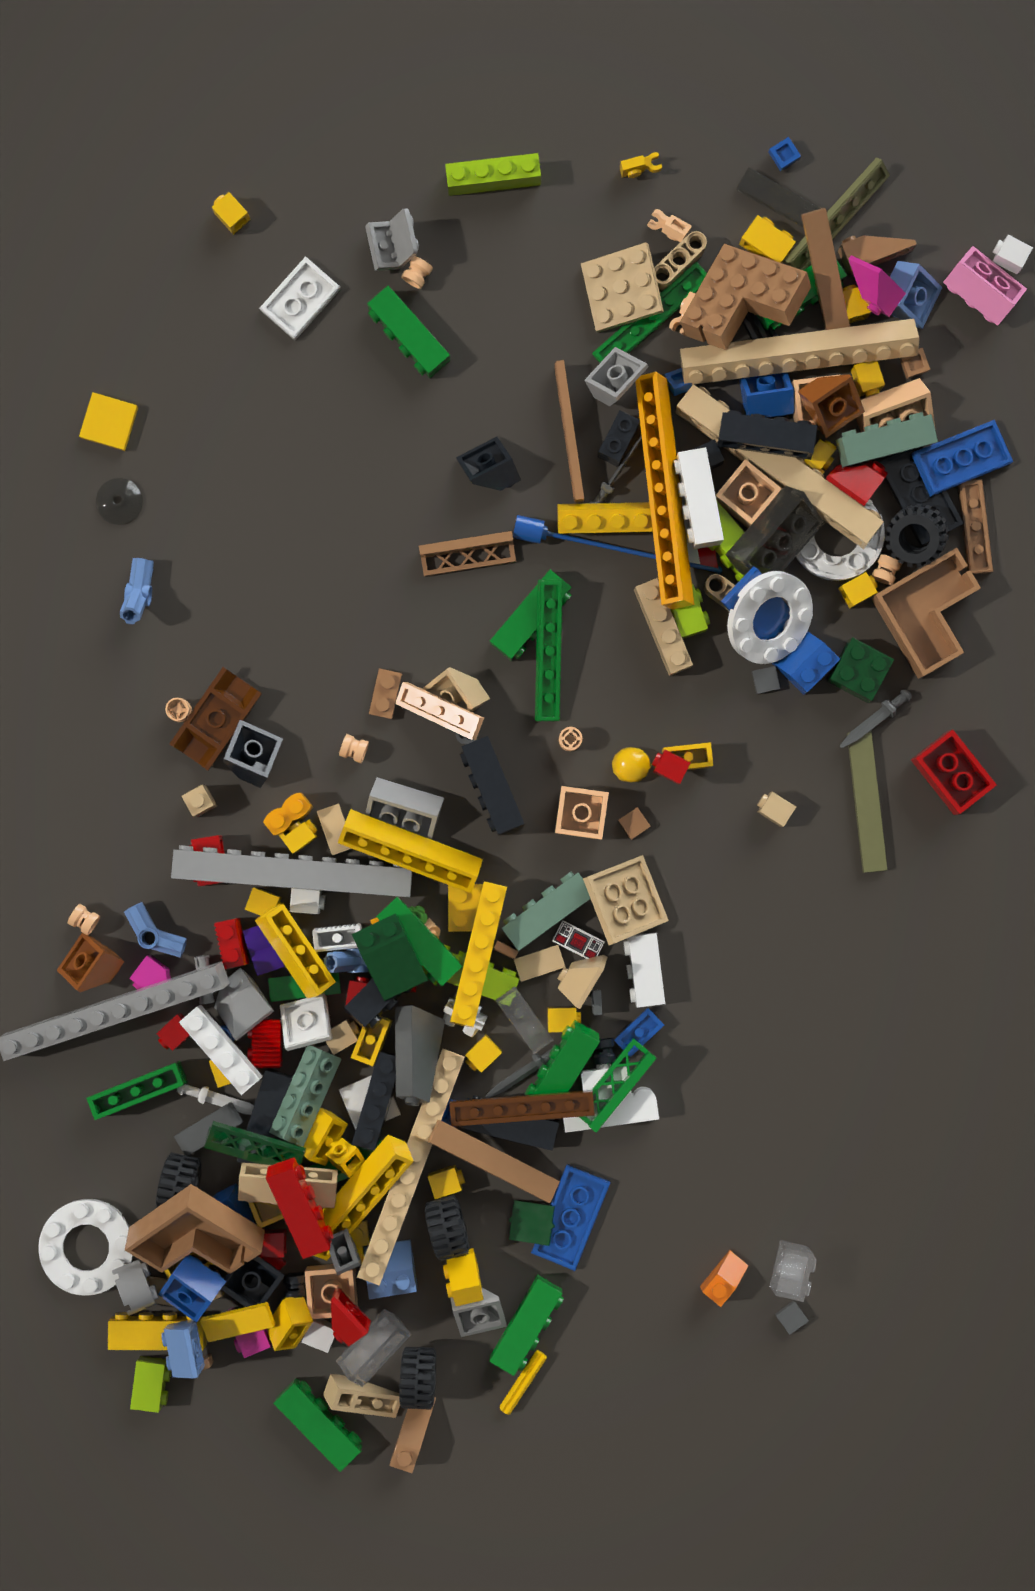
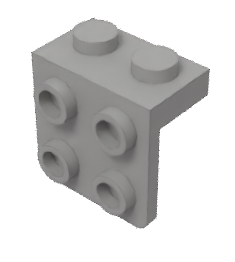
(392, 241)

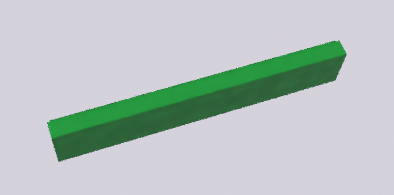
(634, 333)
(548, 650)

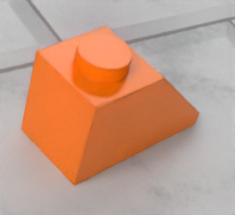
(724, 1278)

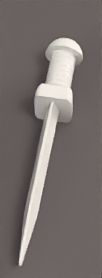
(206, 1095)

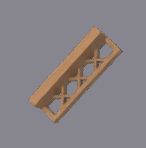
(467, 544)

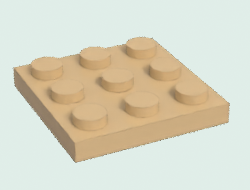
(622, 287)
(625, 900)

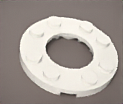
(846, 566)
(750, 599)
(52, 1239)

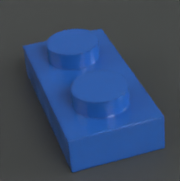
(641, 1029)

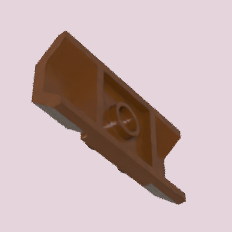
(215, 718)

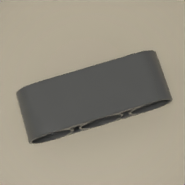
(195, 1135)

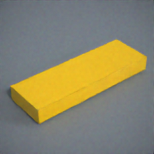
(237, 1322)

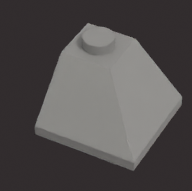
(614, 376)
(242, 1004)
(480, 1315)

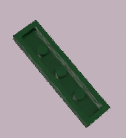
(250, 1145)

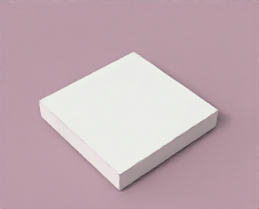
(305, 1022)
(354, 1097)

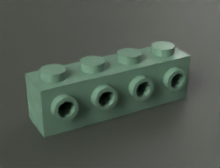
(886, 440)
(547, 911)
(304, 1095)

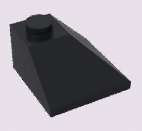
(489, 466)
(252, 753)
(252, 1282)

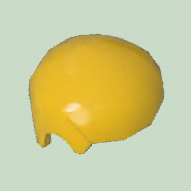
(631, 764)

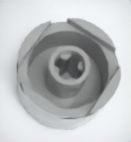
(135, 1287)

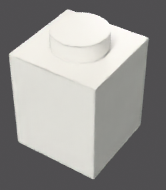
(1011, 254)
(306, 901)
(319, 1335)

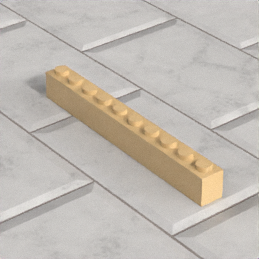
(800, 352)
(829, 501)
(402, 1191)

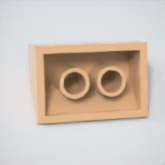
(896, 403)

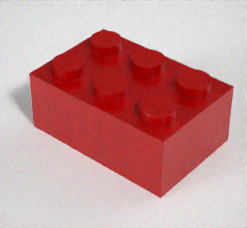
(953, 772)

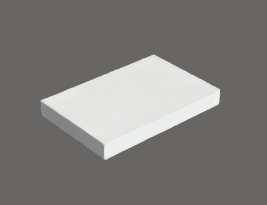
(300, 298)

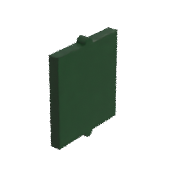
(532, 1222)

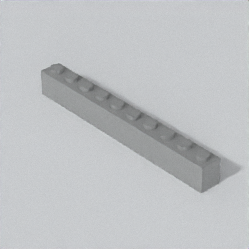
(290, 872)
(113, 1011)

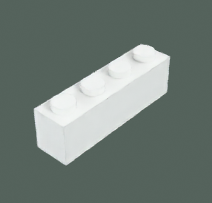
(699, 498)
(220, 1049)

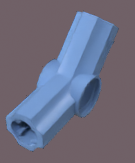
(137, 591)
(164, 941)
(345, 961)

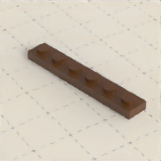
(522, 1108)

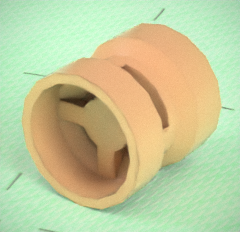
(417, 272)
(886, 570)
(176, 707)
(570, 739)
(353, 748)
(83, 919)

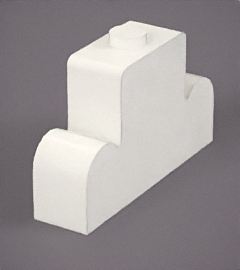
(634, 1108)

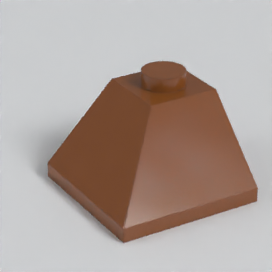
(831, 402)
(89, 964)

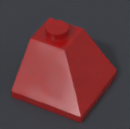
(858, 480)
(347, 1319)

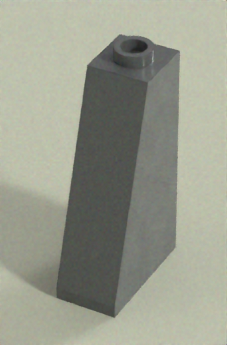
(417, 1052)

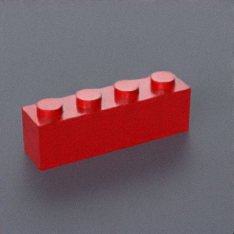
(299, 1207)

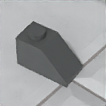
(344, 1252)

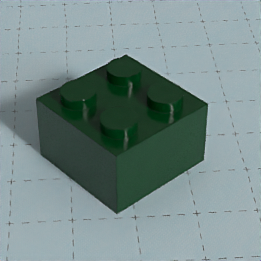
(860, 670)

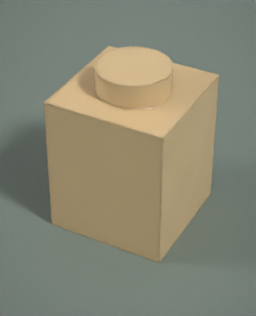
(199, 801)
(775, 808)
(343, 1036)

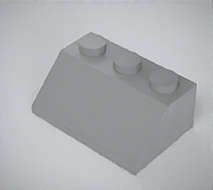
(404, 807)

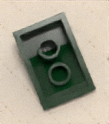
(390, 956)

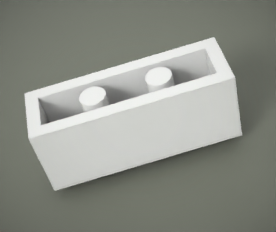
(644, 970)

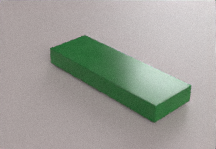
(286, 988)

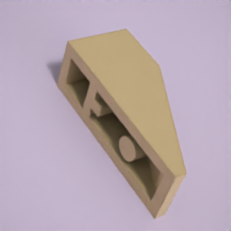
(370, 1399)

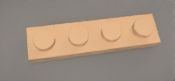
(439, 710)

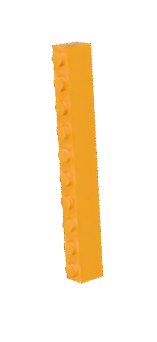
(663, 493)

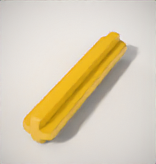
(523, 1382)

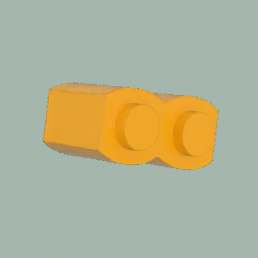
(292, 810)

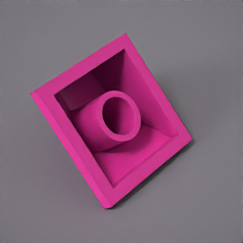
(876, 287)

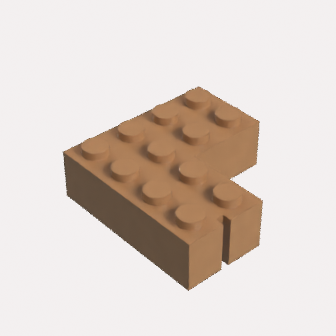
(739, 285)
(914, 611)
(198, 1225)

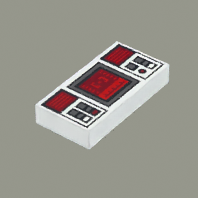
(577, 940)

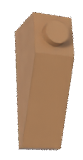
(873, 249)
(410, 1439)

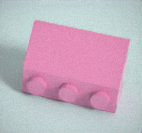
(984, 286)

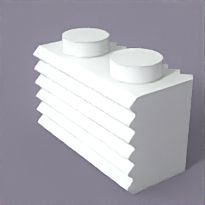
(335, 937)

